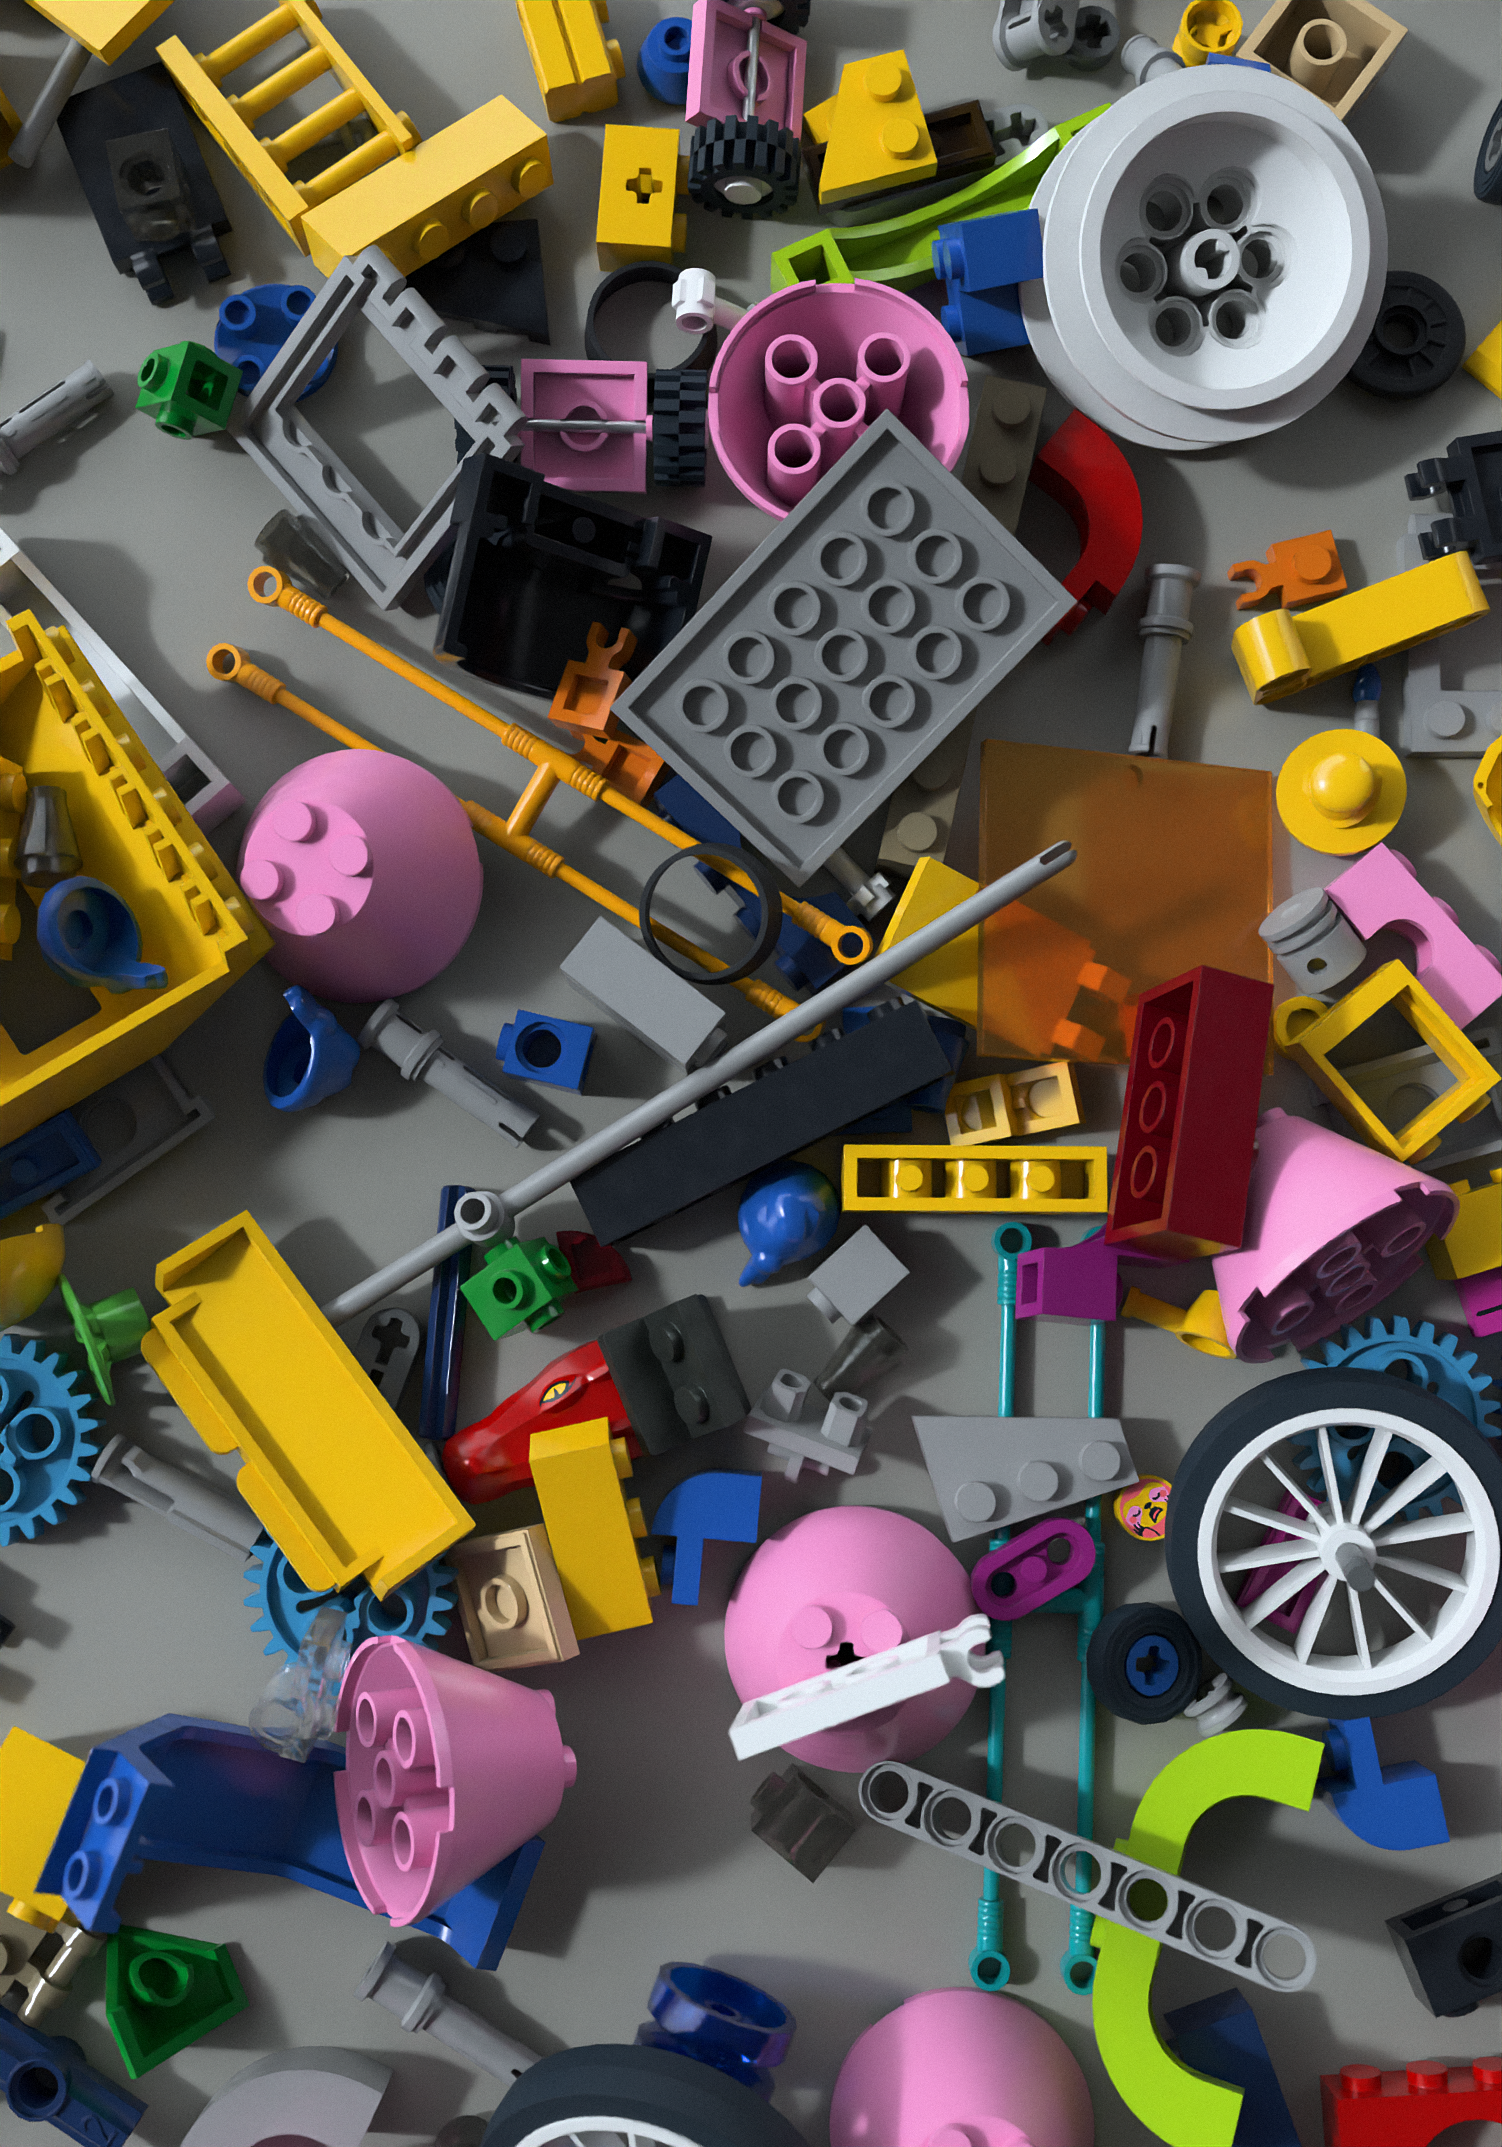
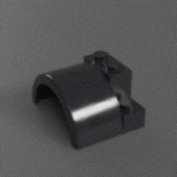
(537, 575)

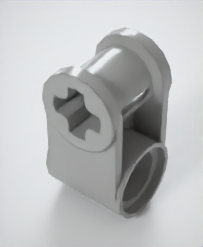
(1033, 29)

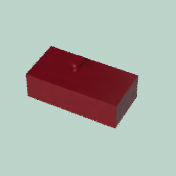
(1190, 1116)

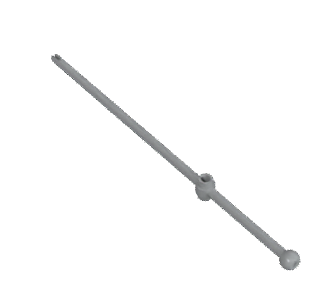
(490, 1218)

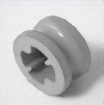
(1215, 1705)

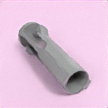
(180, 1498)

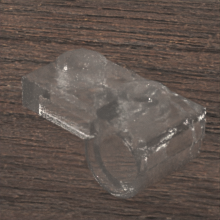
(298, 1698)

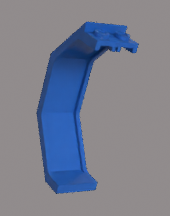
(225, 1802)

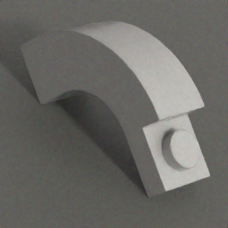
(295, 2092)

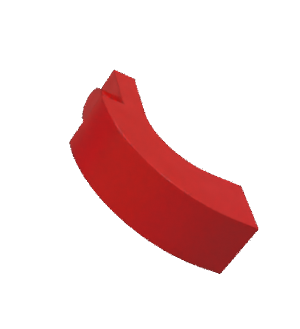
(1100, 493)

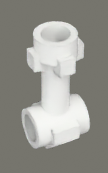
(699, 307)
(868, 894)

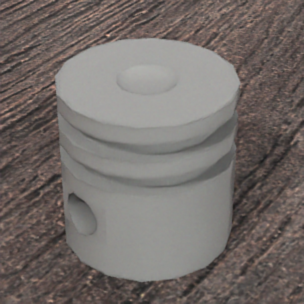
(1308, 936)

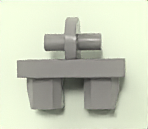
(808, 1434)

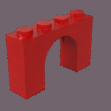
(1407, 2105)

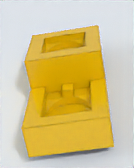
(1014, 1105)

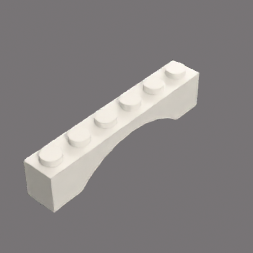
(190, 772)

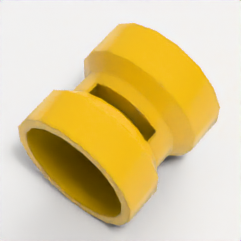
(1207, 28)

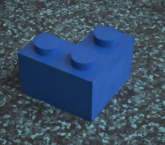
(982, 272)

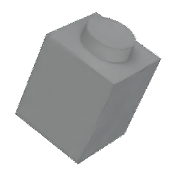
(855, 1277)

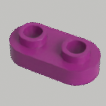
(1034, 1574)

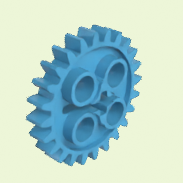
(1426, 1362)
(40, 1474)
(283, 1590)

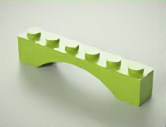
(901, 248)

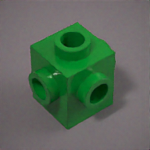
(187, 389)
(520, 1287)

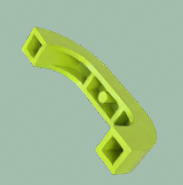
(1156, 2085)

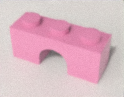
(1384, 895)

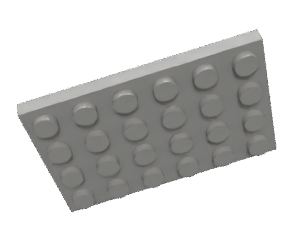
(843, 650)

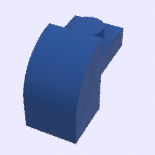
(700, 1507)
(1383, 1805)

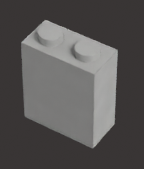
(646, 998)

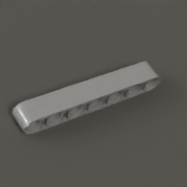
(1118, 1874)

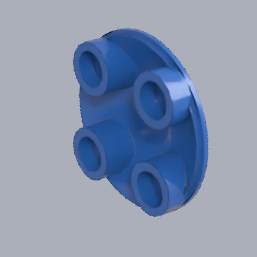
(256, 328)

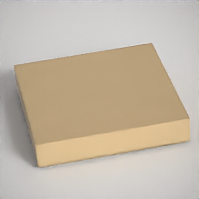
(511, 1600)

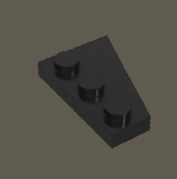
(490, 281)

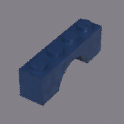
(802, 956)

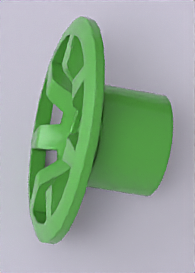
(108, 1328)

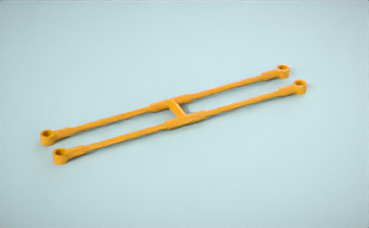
(552, 767)

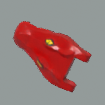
(495, 1452)

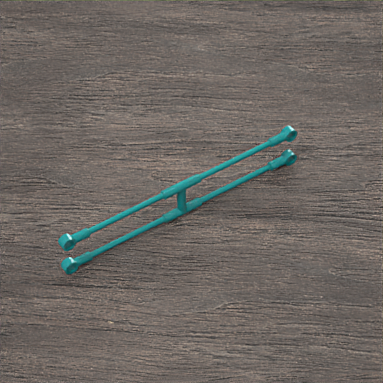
(1089, 1605)

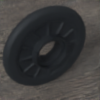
(1437, 337)

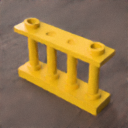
(265, 161)

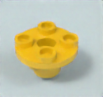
(1341, 792)

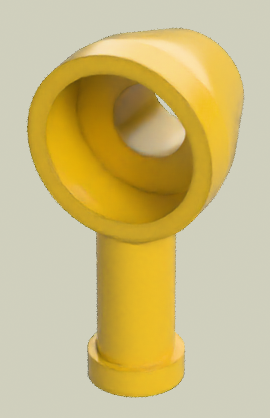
(1197, 1327)

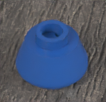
(665, 60)

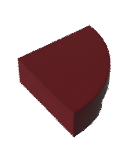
(590, 1263)

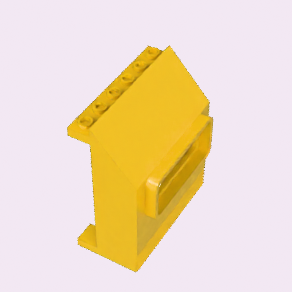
(140, 843)

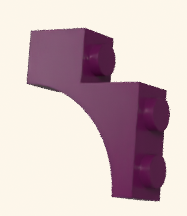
(1076, 1281)

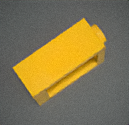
(1461, 1101)

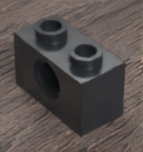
(1433, 1943)

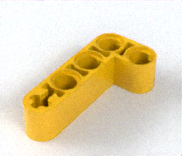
(1296, 652)

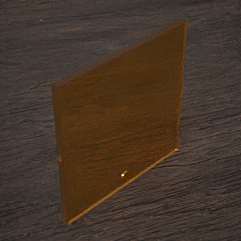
(1161, 882)

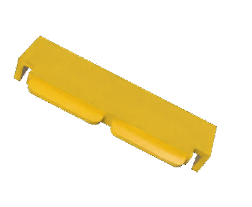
(318, 1440)

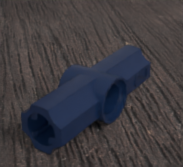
(86, 2102)

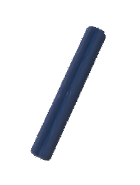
(445, 1331)

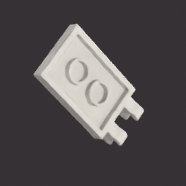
(866, 1686)

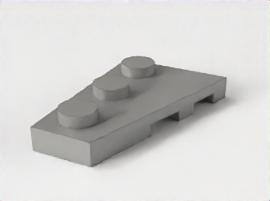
(1019, 1467)

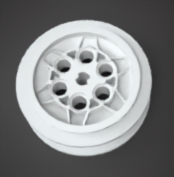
(1289, 195)

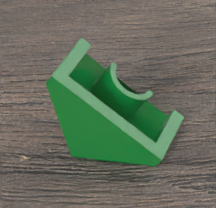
(166, 1993)

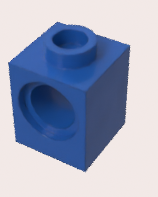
(567, 1072)

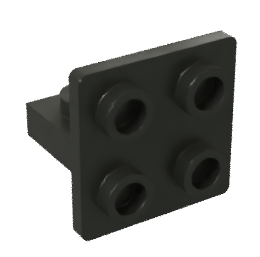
(674, 1375)

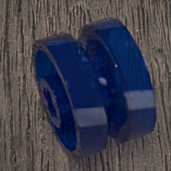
(718, 2023)

